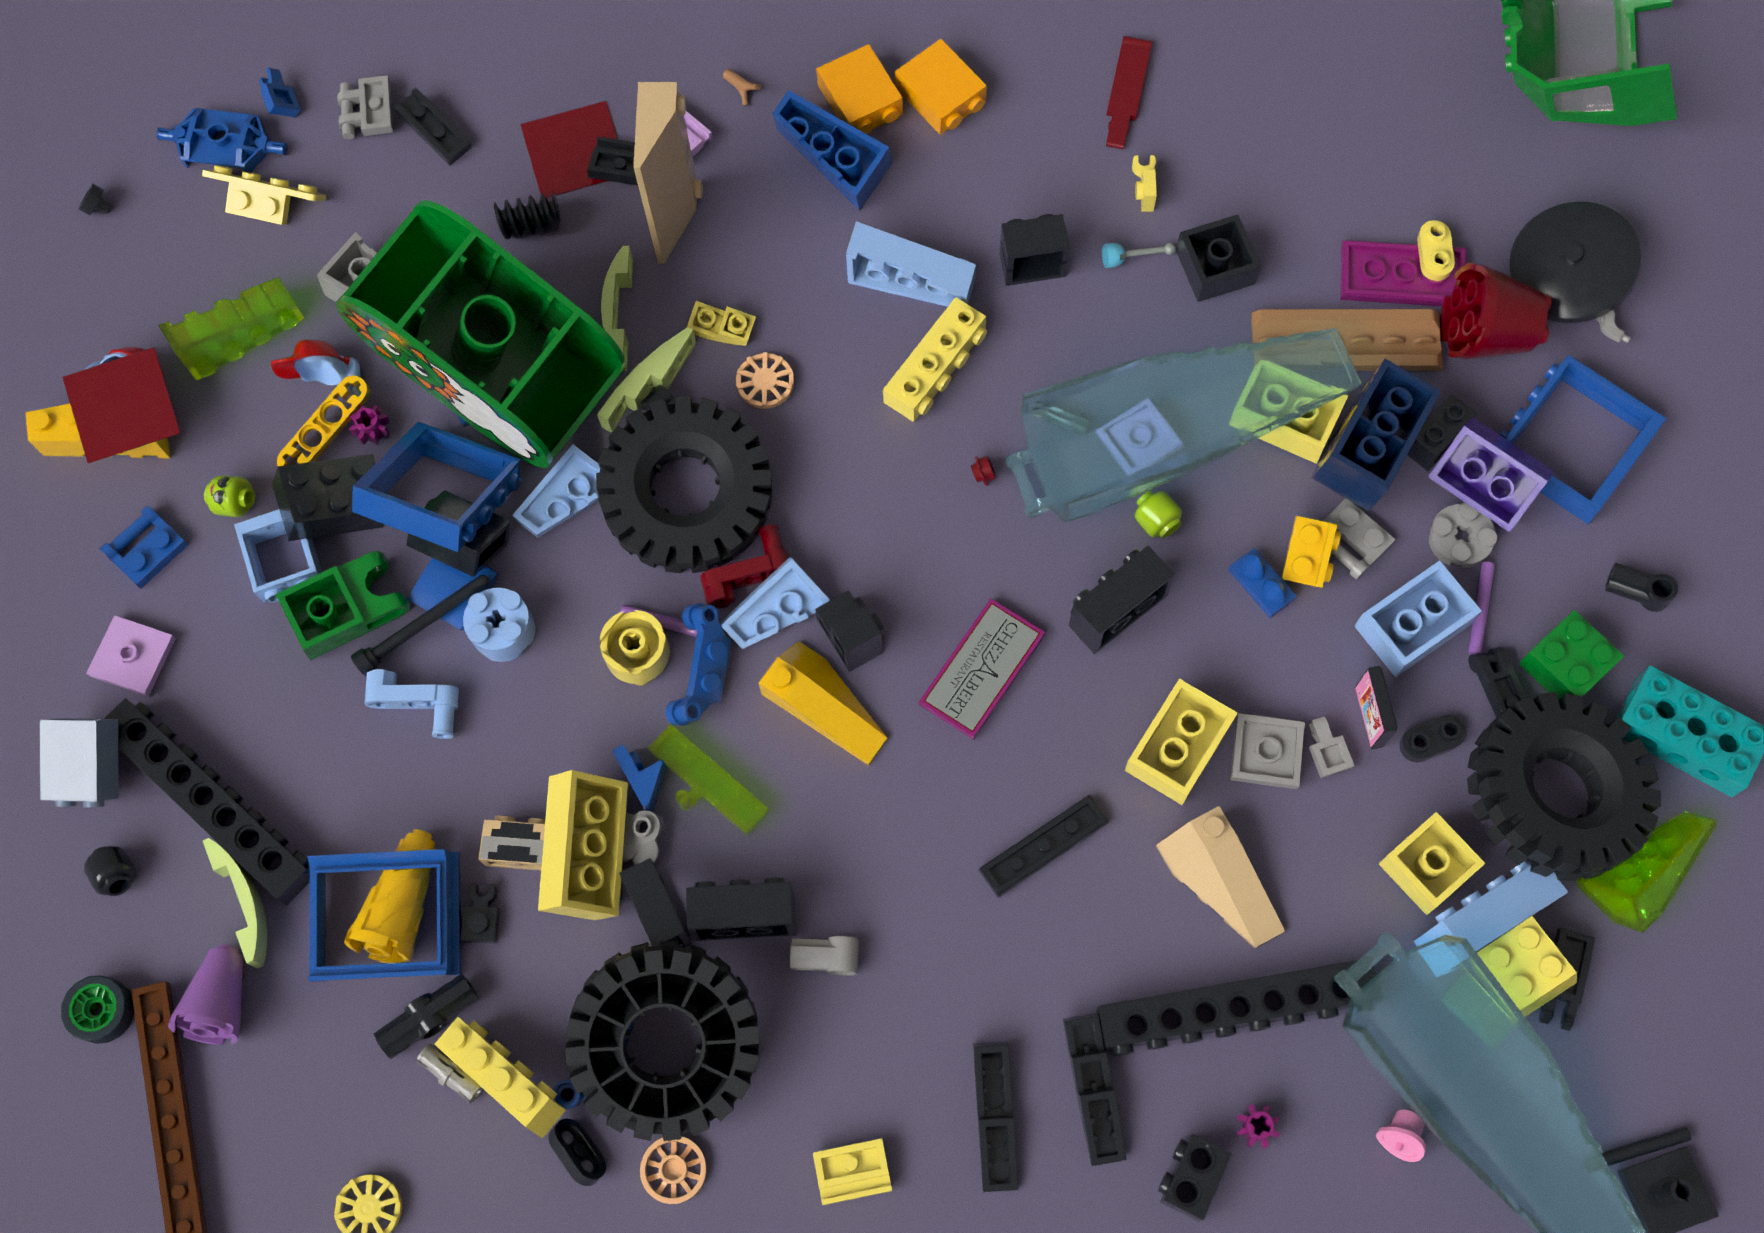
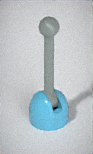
(1115, 254)

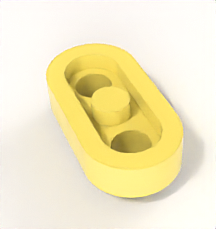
(1435, 247)

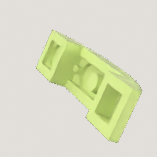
(617, 277)
(254, 937)

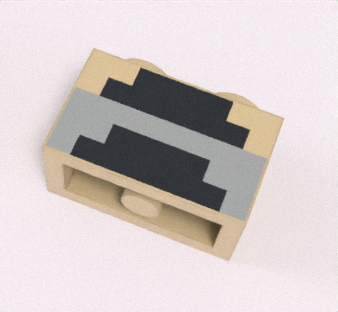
(512, 843)

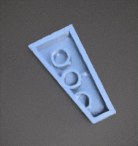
(1498, 910)

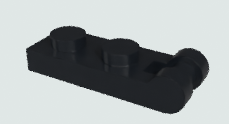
(1502, 687)

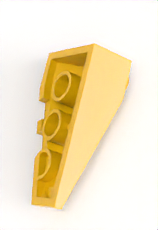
(816, 695)

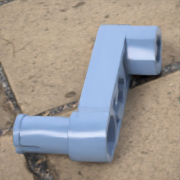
(384, 694)

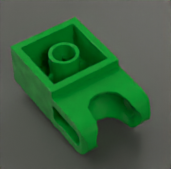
(347, 600)

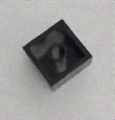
(1218, 258)

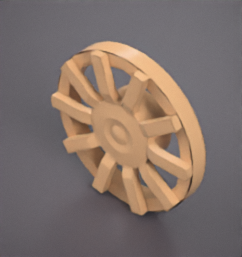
(764, 380)
(673, 1170)

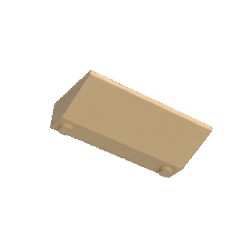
(664, 164)

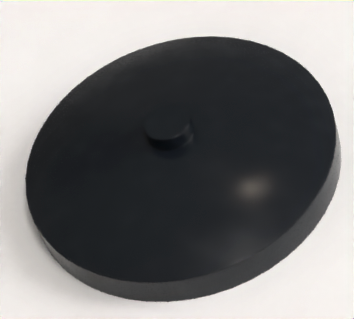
(1579, 257)

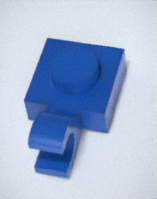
(277, 97)

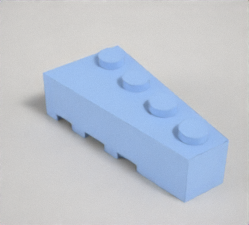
(906, 268)

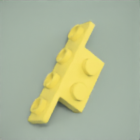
(258, 198)

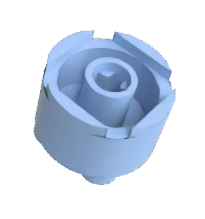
(515, 628)

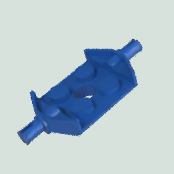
(241, 147)

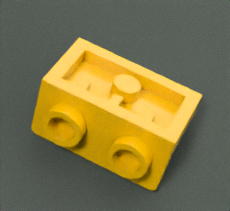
(1310, 552)

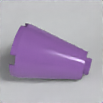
(213, 999)

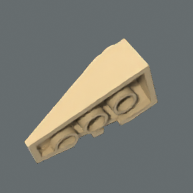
(1217, 869)

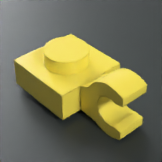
(1146, 188)

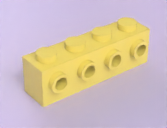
(935, 359)
(498, 1076)

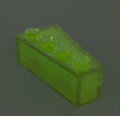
(232, 327)

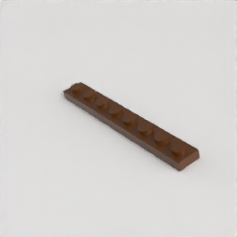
(168, 1110)

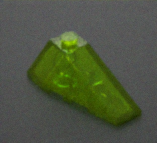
(1645, 883)

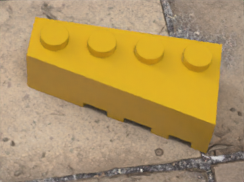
(56, 434)

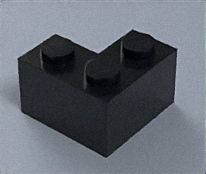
(851, 629)

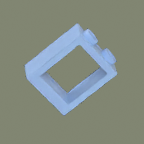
(262, 529)

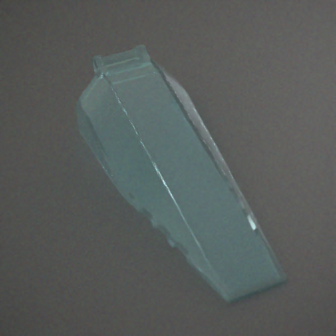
(1167, 416)
(1483, 1083)

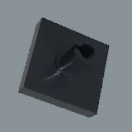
(1668, 1192)

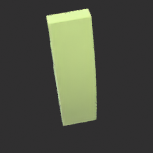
(654, 370)

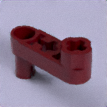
(721, 581)

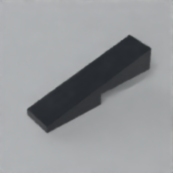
(995, 1116)

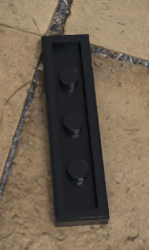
(1043, 846)

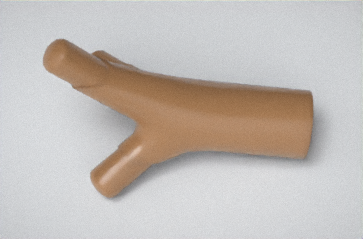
(740, 84)

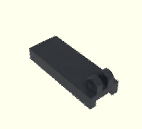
(433, 127)

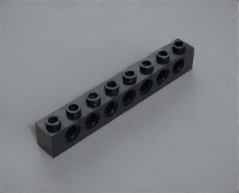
(282, 882)
(1217, 998)

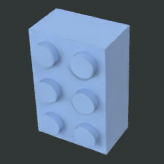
(1417, 618)

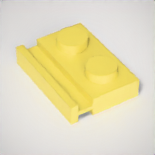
(852, 1172)

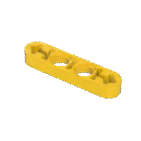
(318, 421)

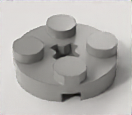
(1458, 552)

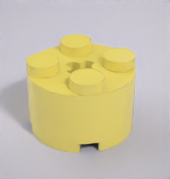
(634, 629)

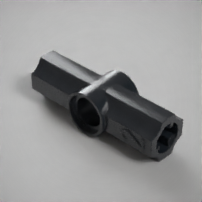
(426, 1016)

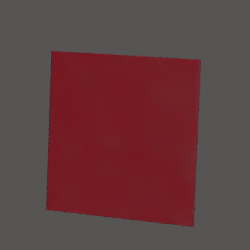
(563, 147)
(121, 405)

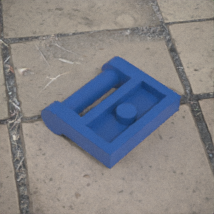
(148, 555)

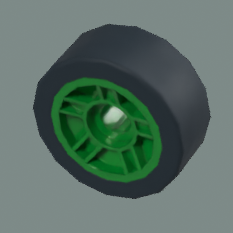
(84, 999)

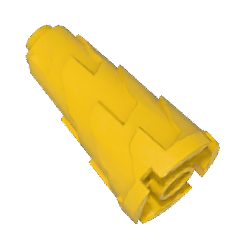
(393, 909)

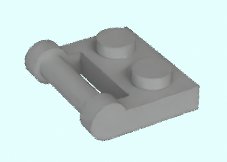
(1361, 535)

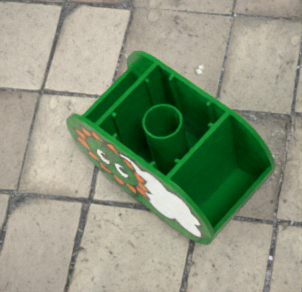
(482, 333)

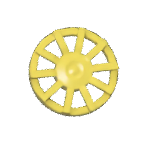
(368, 1207)

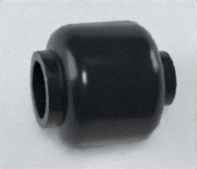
(110, 870)

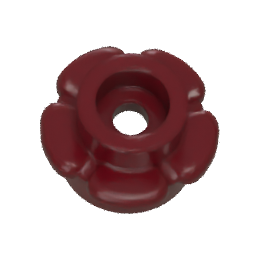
(983, 470)

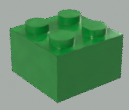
(1571, 657)

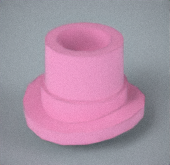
(1404, 1136)

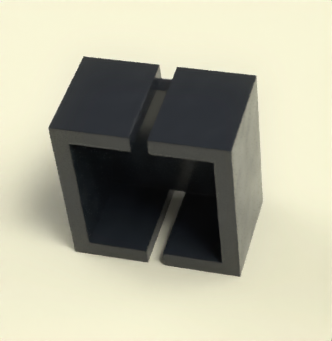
(1034, 249)

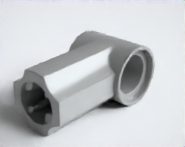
(835, 955)

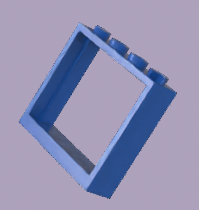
(1610, 398)
(422, 439)

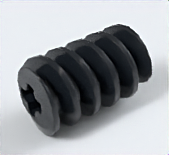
(528, 216)

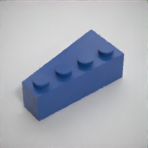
(833, 147)

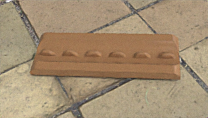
(1369, 335)

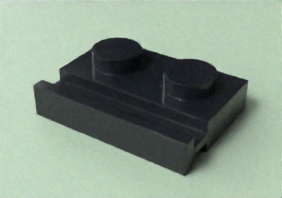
(613, 161)

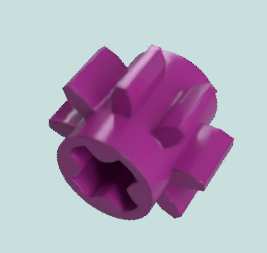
(365, 417)
(1267, 1123)

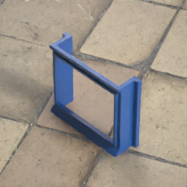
(448, 913)

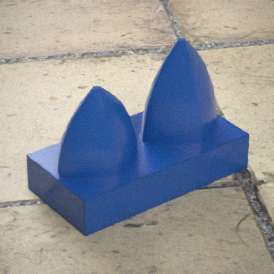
(1262, 583)

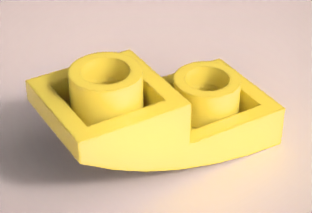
(720, 325)

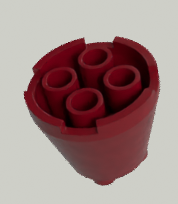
(1492, 314)

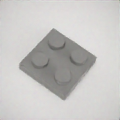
(1267, 751)

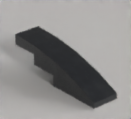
(1094, 1089)

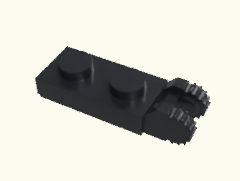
(1578, 951)

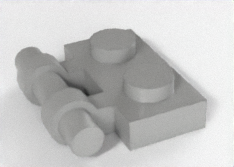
(375, 107)

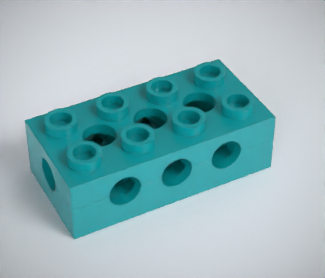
(1710, 724)

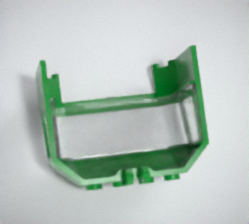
(1582, 61)

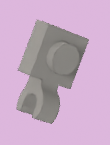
(1329, 753)

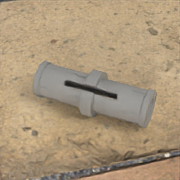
(449, 1073)

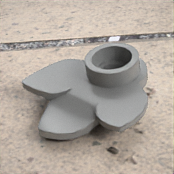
(641, 845)

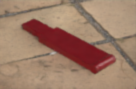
(1127, 88)

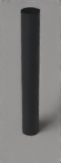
(1646, 1146)

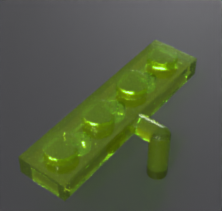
(707, 781)

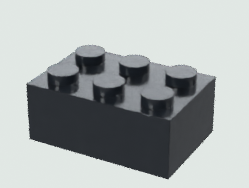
(319, 495)
(1120, 598)
(741, 910)

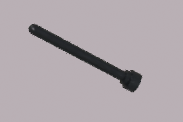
(369, 658)

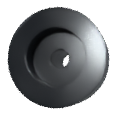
(93, 200)

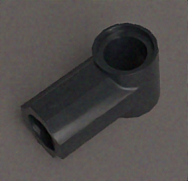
(1638, 587)

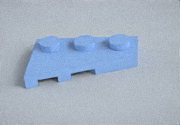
(561, 493)
(775, 604)

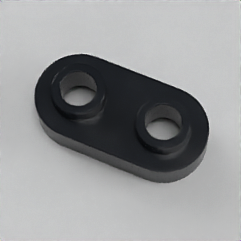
(1434, 738)
(577, 1152)

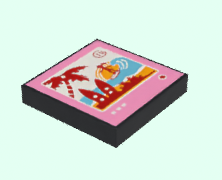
(1376, 707)

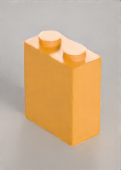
(941, 87)
(860, 90)

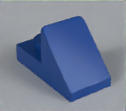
(644, 783)

